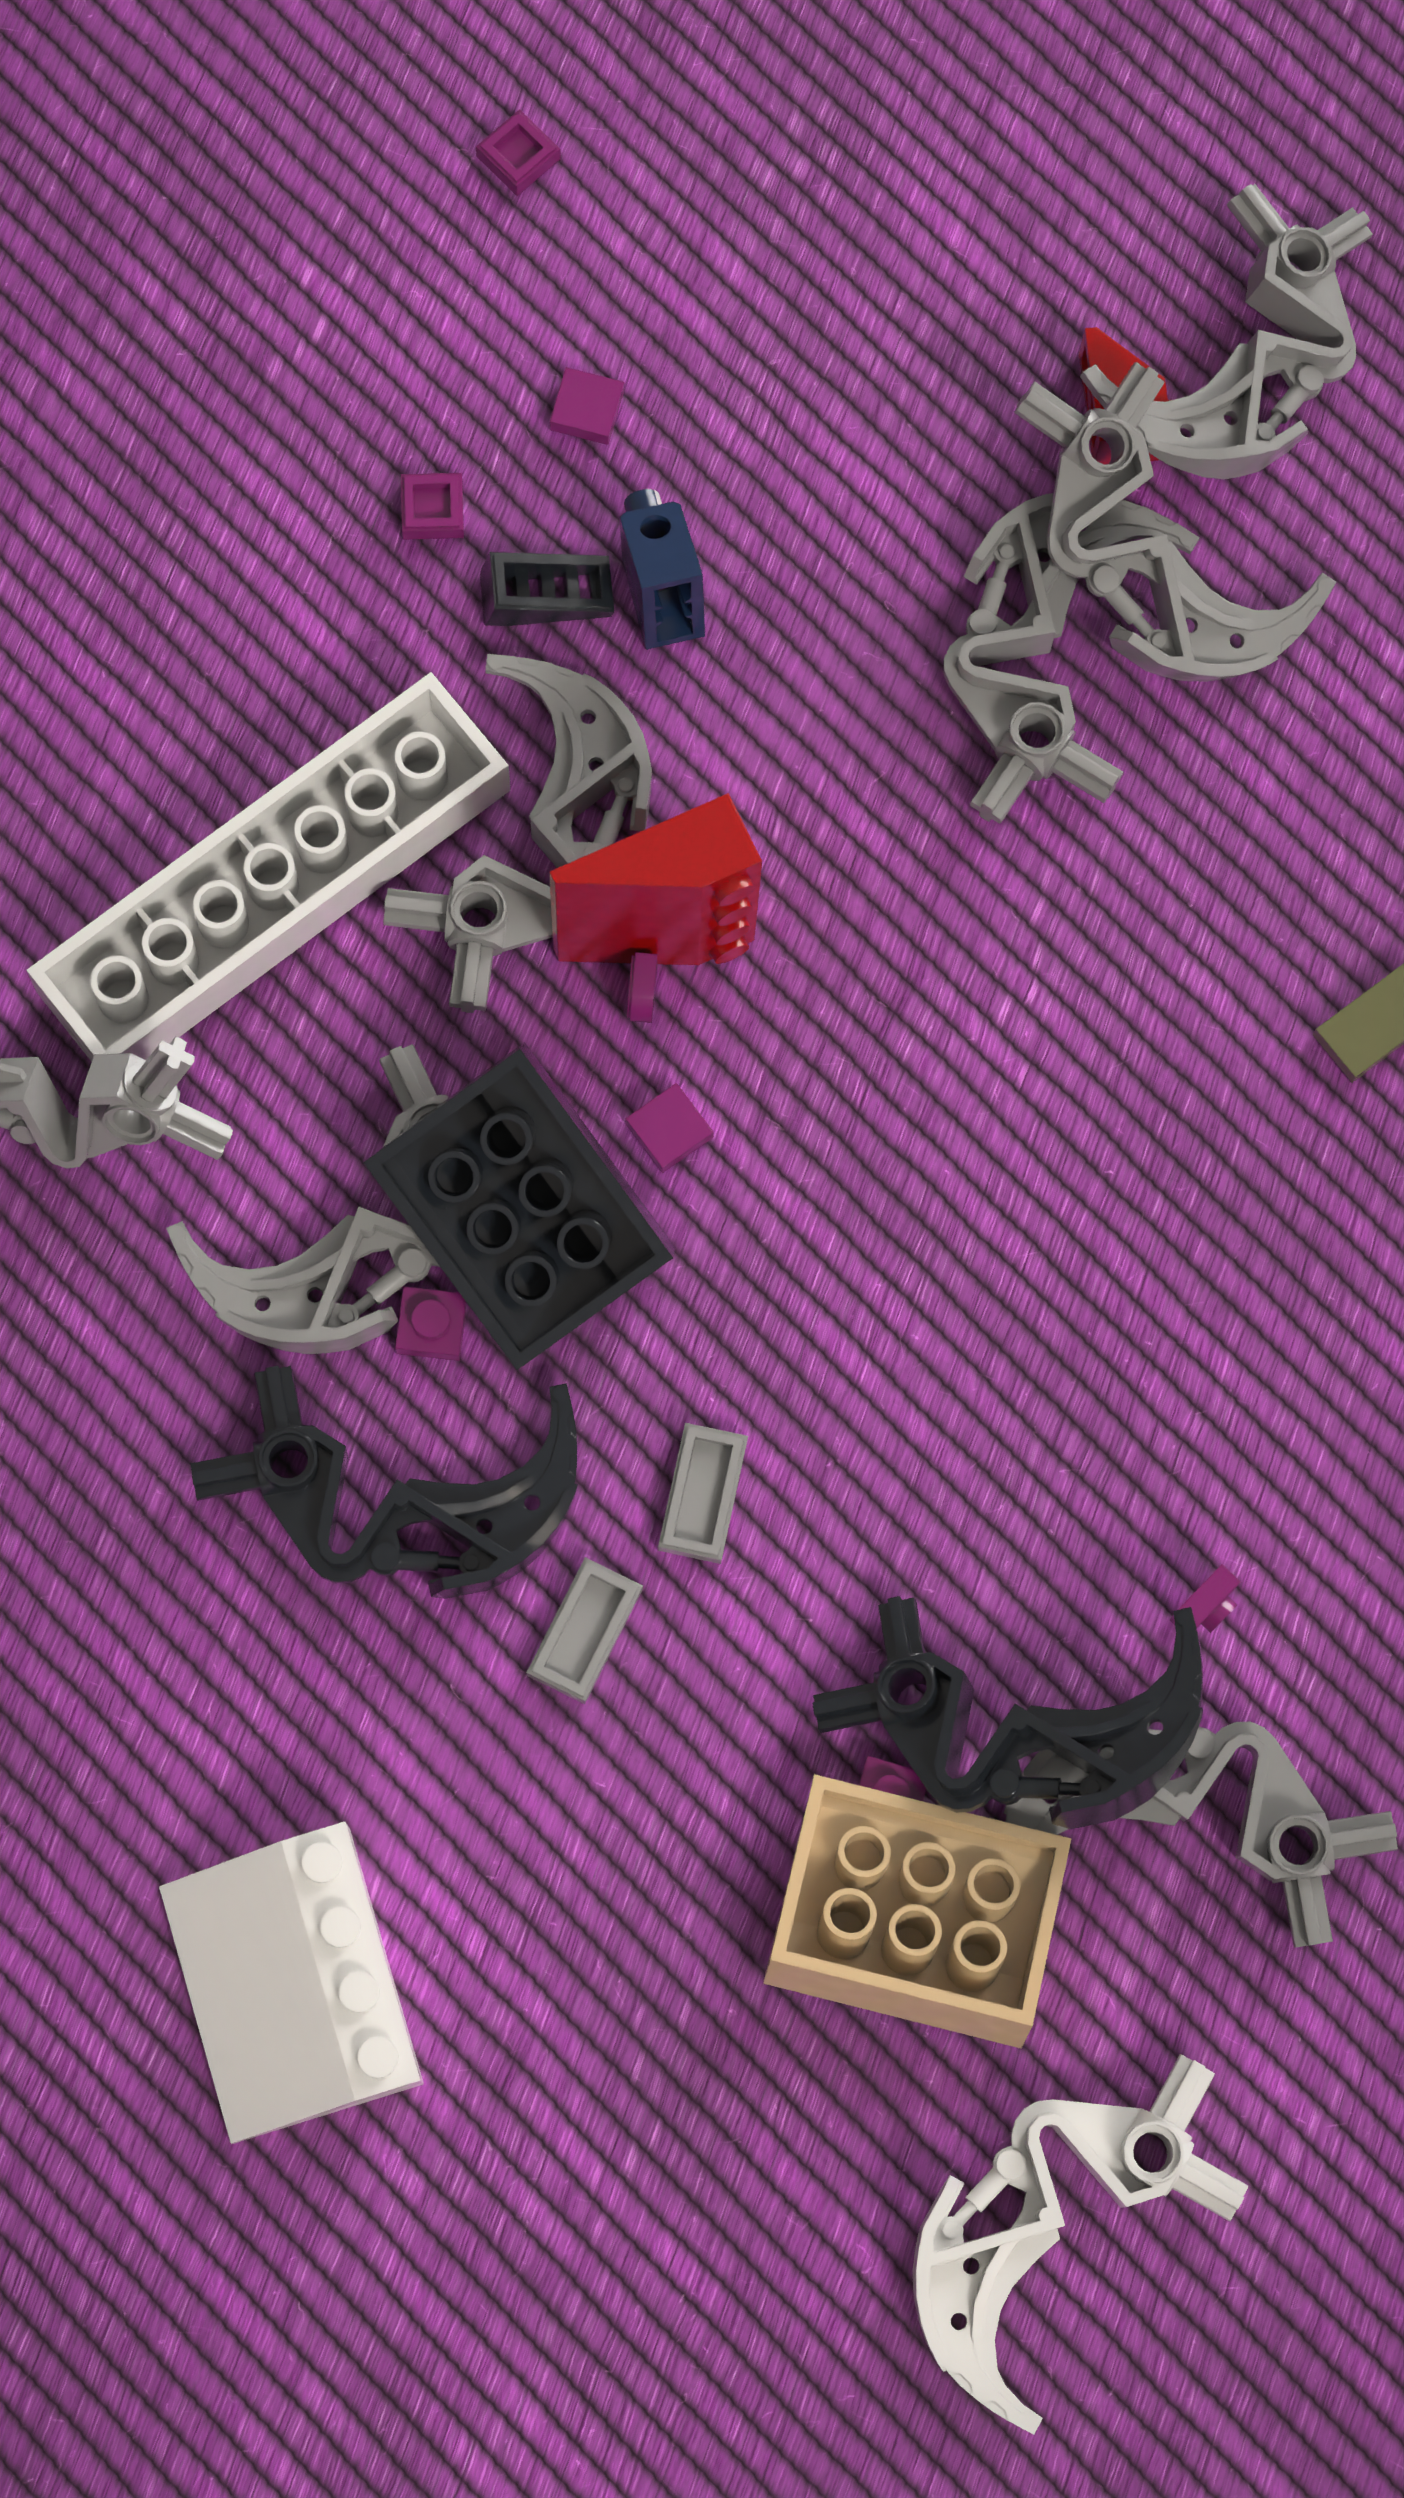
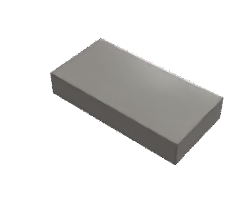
(702, 1493)
(584, 1630)

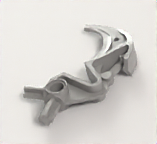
(1301, 303)
(1090, 489)
(1013, 704)
(518, 900)
(119, 1105)
(328, 1265)
(1273, 1803)

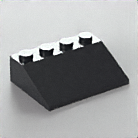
(521, 1206)

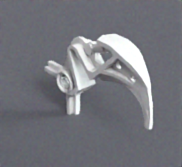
(1104, 2143)

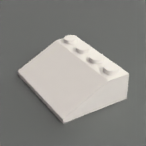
(290, 1983)

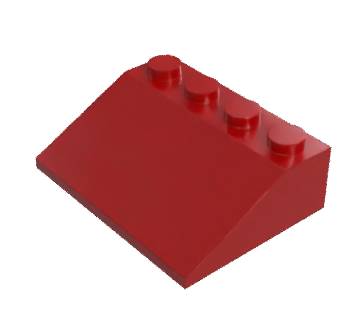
(665, 891)

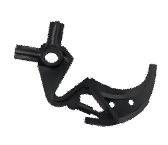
(311, 1501)
(935, 1729)

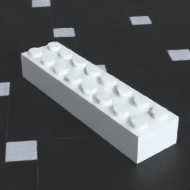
(273, 876)

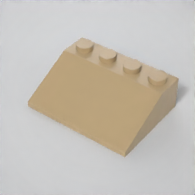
(918, 1912)

